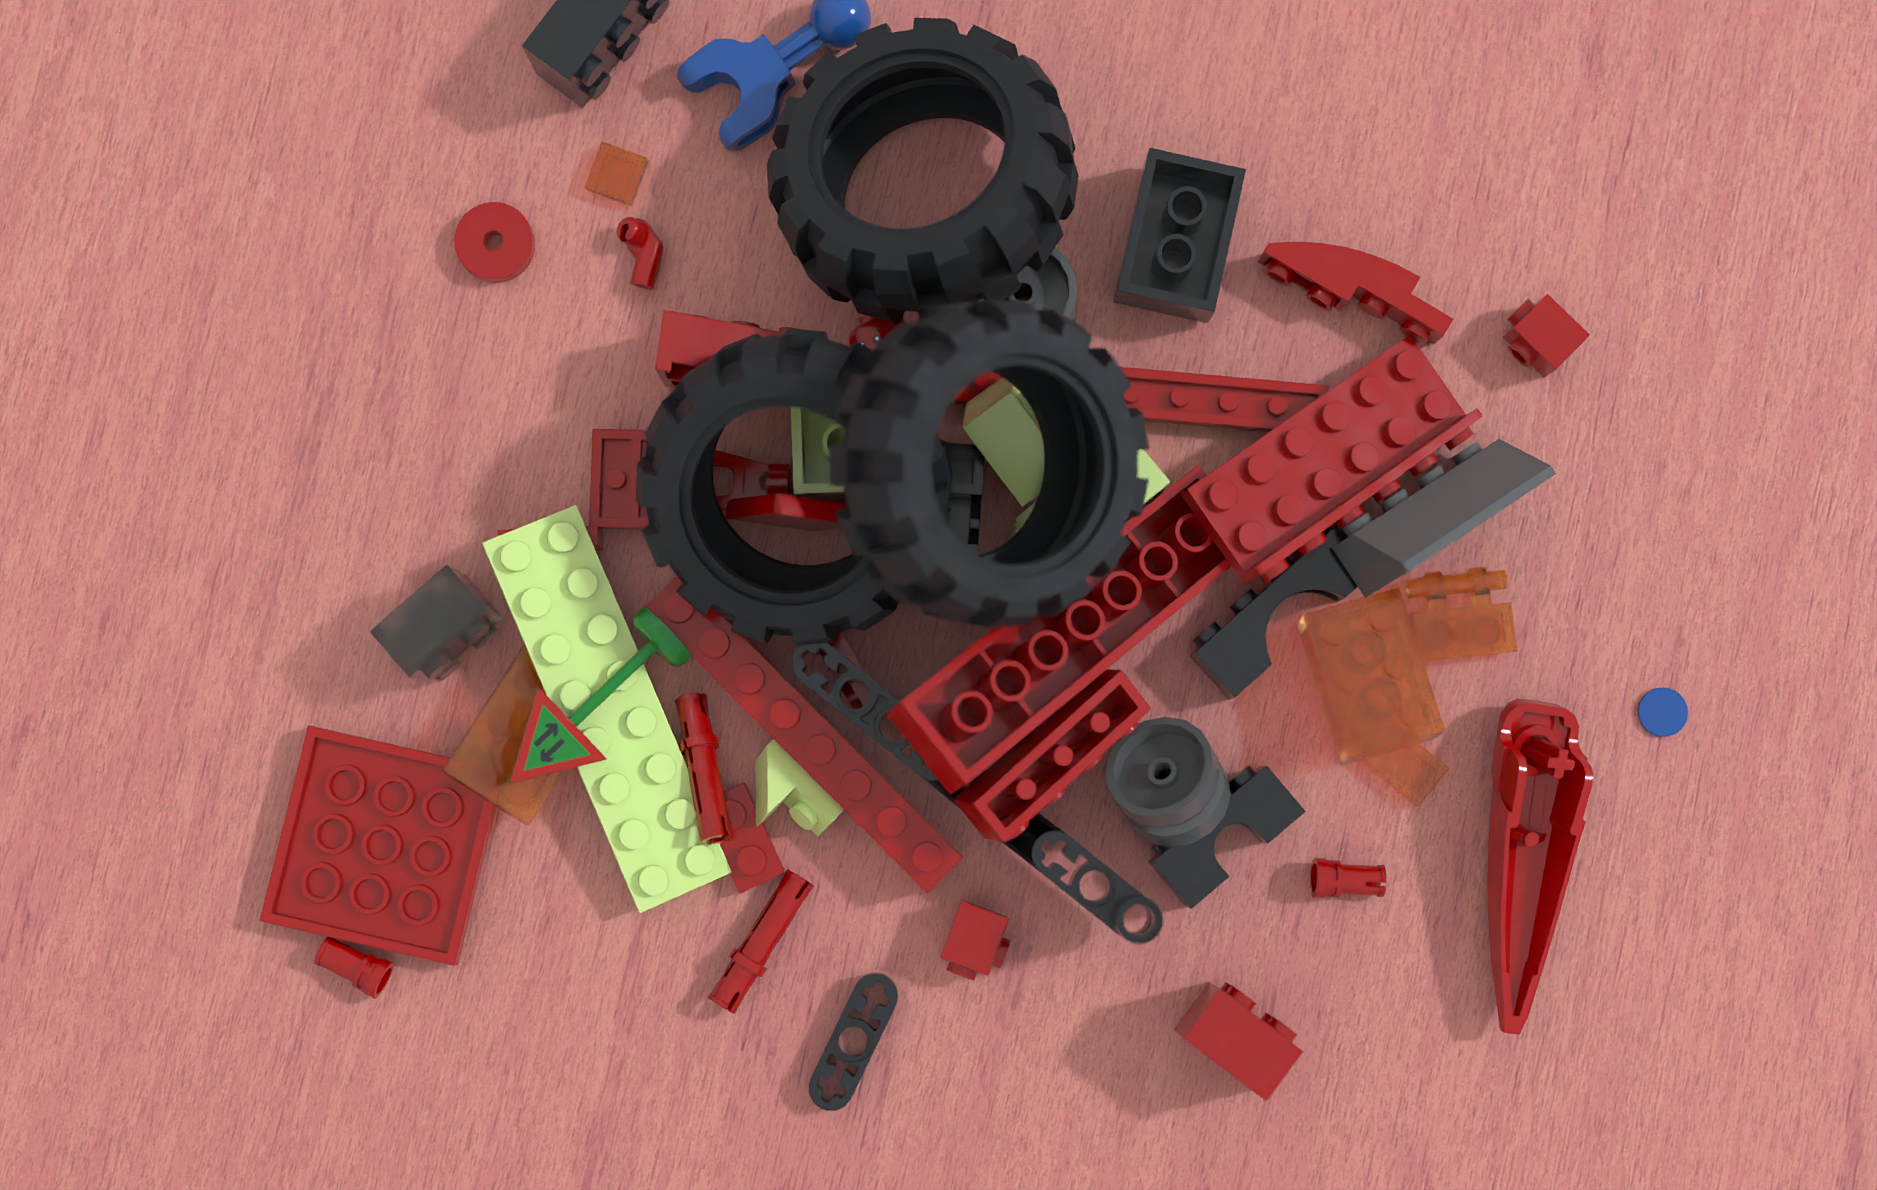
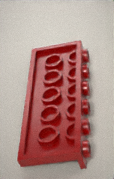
(1329, 462)

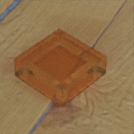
(616, 173)

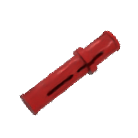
(699, 749)
(760, 942)

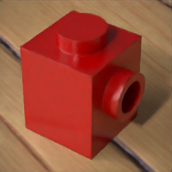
(1543, 335)
(975, 941)

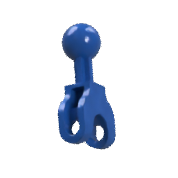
(764, 69)

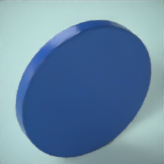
(1662, 712)

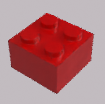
(1237, 1040)

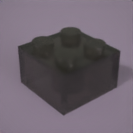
(437, 626)

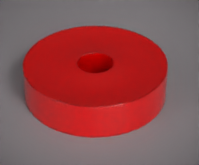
(480, 225)

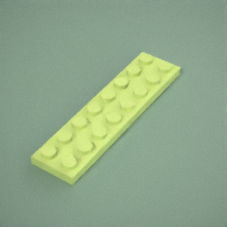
(576, 646)

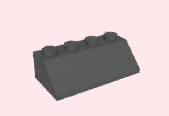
(1438, 513)

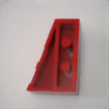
(694, 338)

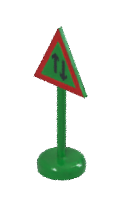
(554, 741)

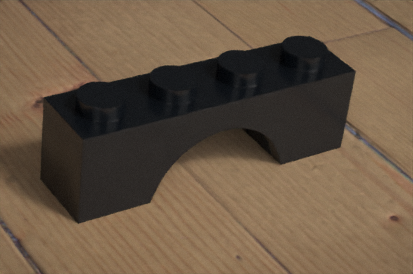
(1238, 650)

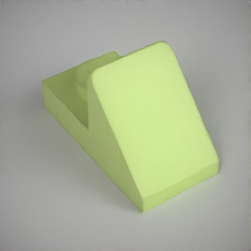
(784, 780)

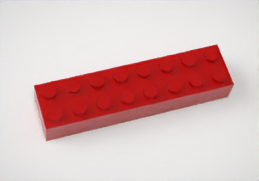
(1027, 672)

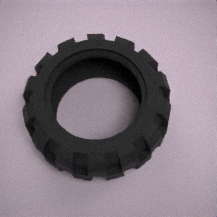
(906, 80)
(1087, 467)
(685, 515)

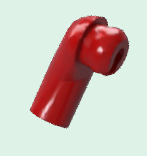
(646, 249)

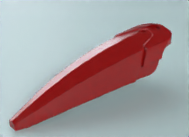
(1532, 844)

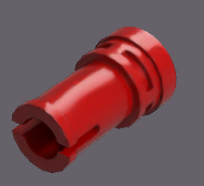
(1332, 879)
(365, 971)

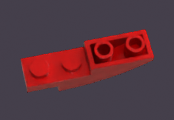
(1337, 273)

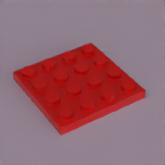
(378, 848)

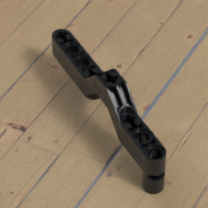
(1108, 908)

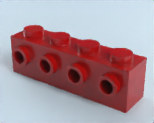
(1052, 756)

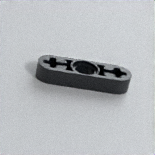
(848, 1080)

